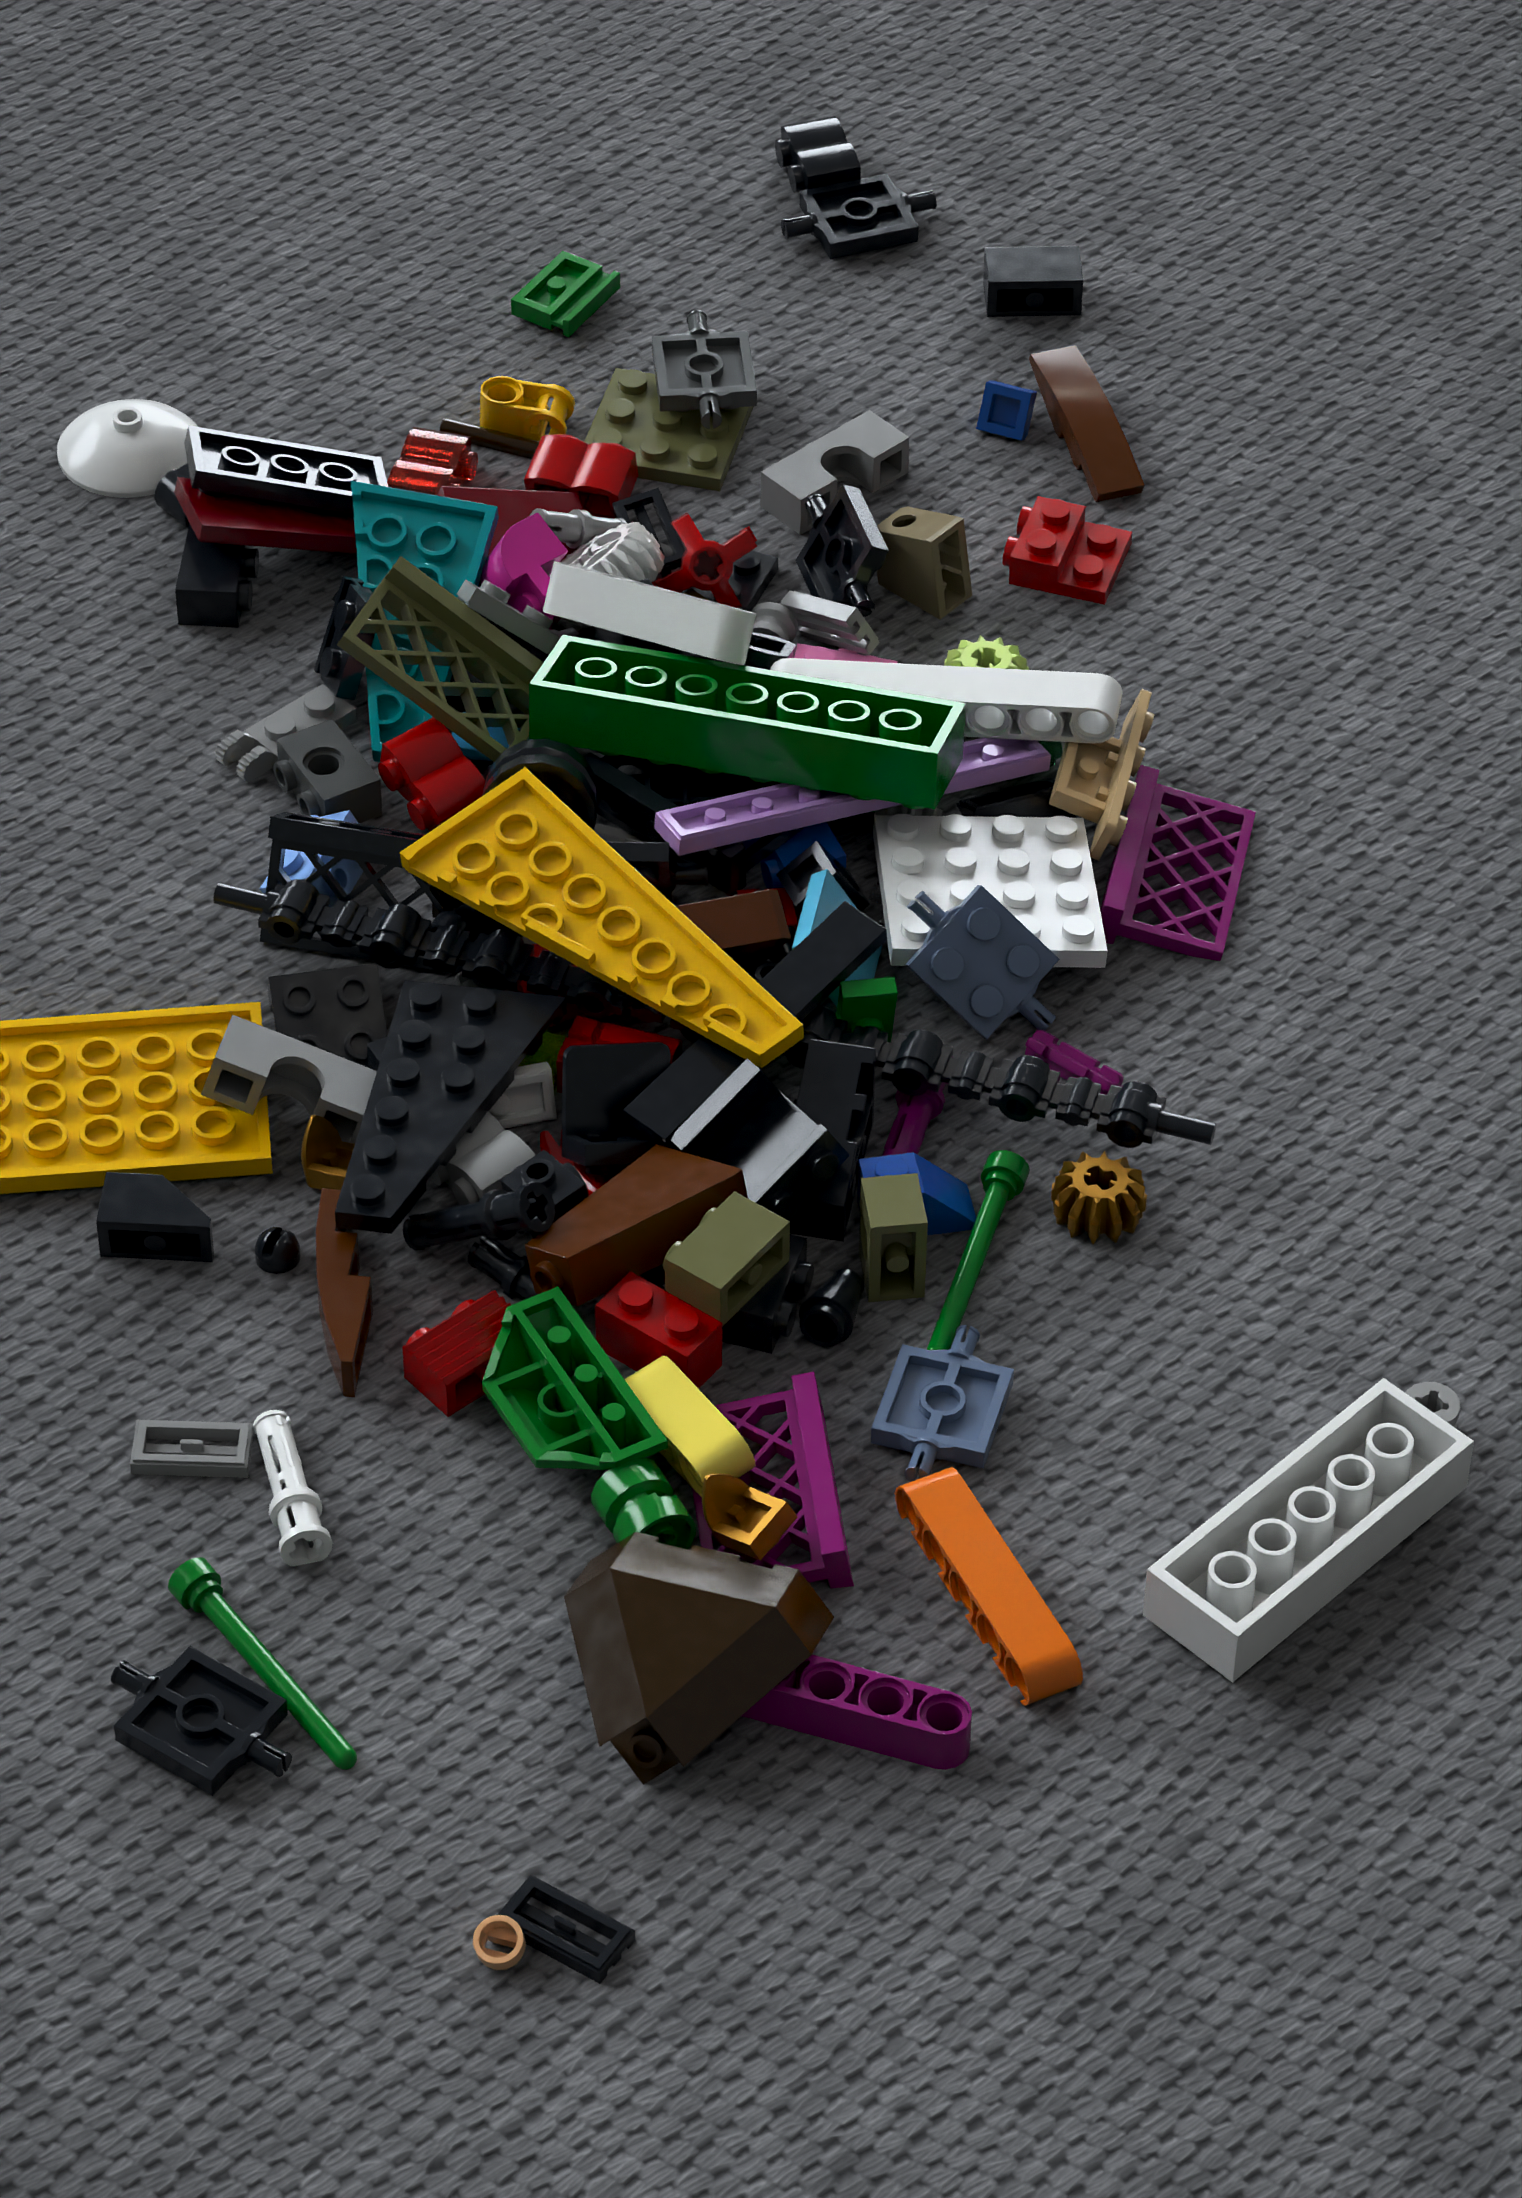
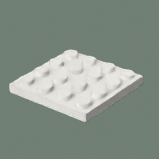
(1027, 863)

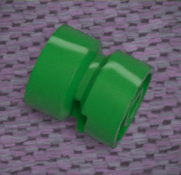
(642, 1501)

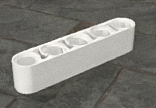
(649, 613)

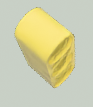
(696, 1431)

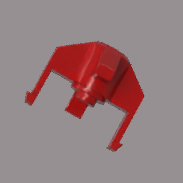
(707, 562)

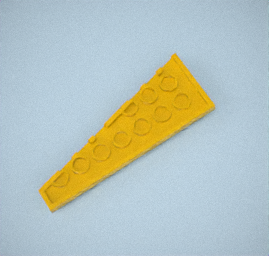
(565, 888)

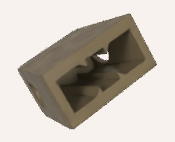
(926, 559)

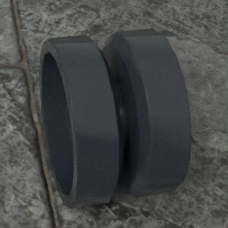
(557, 767)

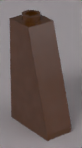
(629, 1222)

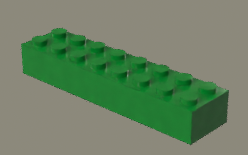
(747, 721)

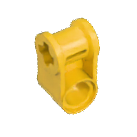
(522, 407)

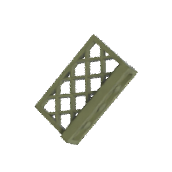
(466, 644)

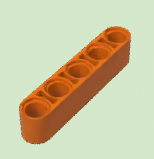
(990, 1584)

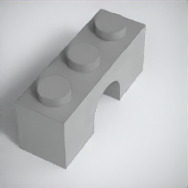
(858, 452)
(265, 1062)

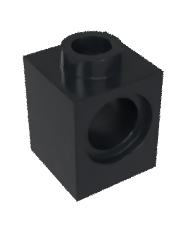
(797, 875)

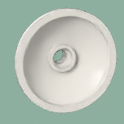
(124, 447)

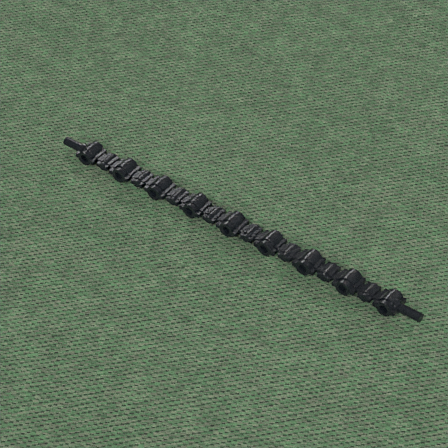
(911, 1062)

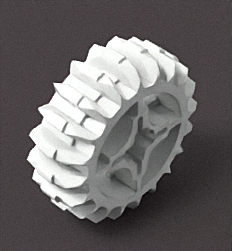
(622, 552)

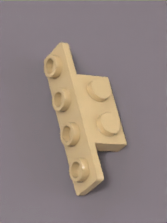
(1096, 777)

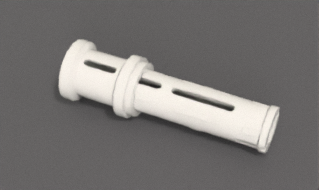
(294, 1505)

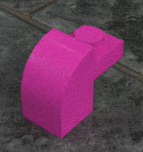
(524, 563)

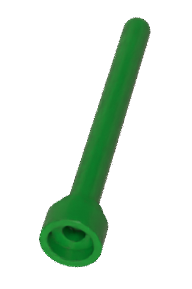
(1002, 1179)
(198, 1587)

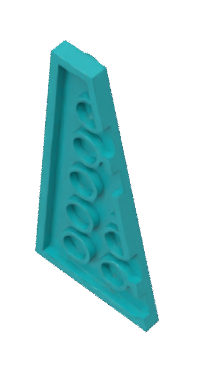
(440, 538)

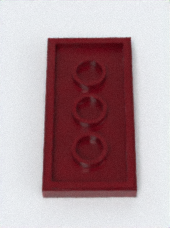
(278, 525)

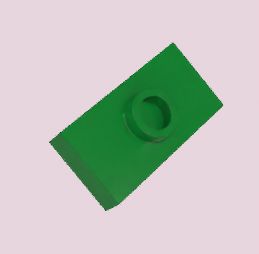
(868, 1003)

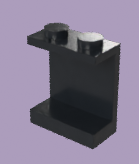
(766, 1136)

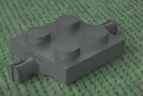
(704, 370)

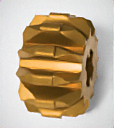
(1099, 1196)

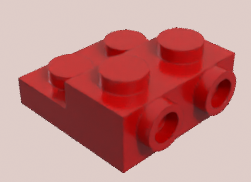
(1064, 552)

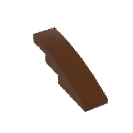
(1086, 423)
(342, 1295)

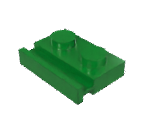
(565, 293)

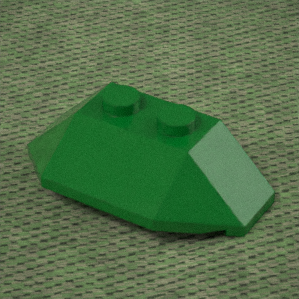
(564, 1390)

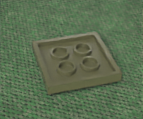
(666, 443)

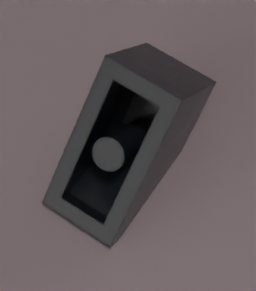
(151, 1220)

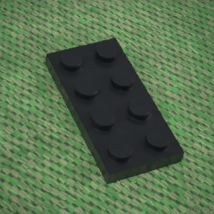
(277, 470)

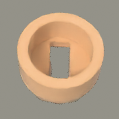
(502, 1931)

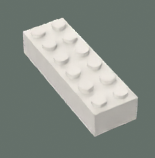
(1307, 1529)

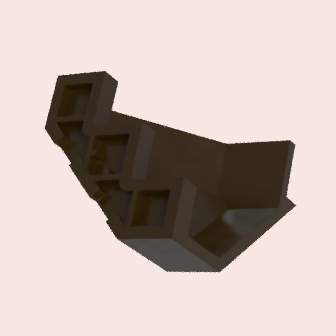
(684, 1644)

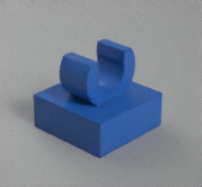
(1006, 410)

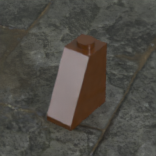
(742, 924)

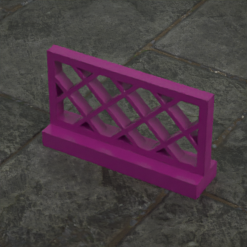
(1130, 869)
(812, 1471)

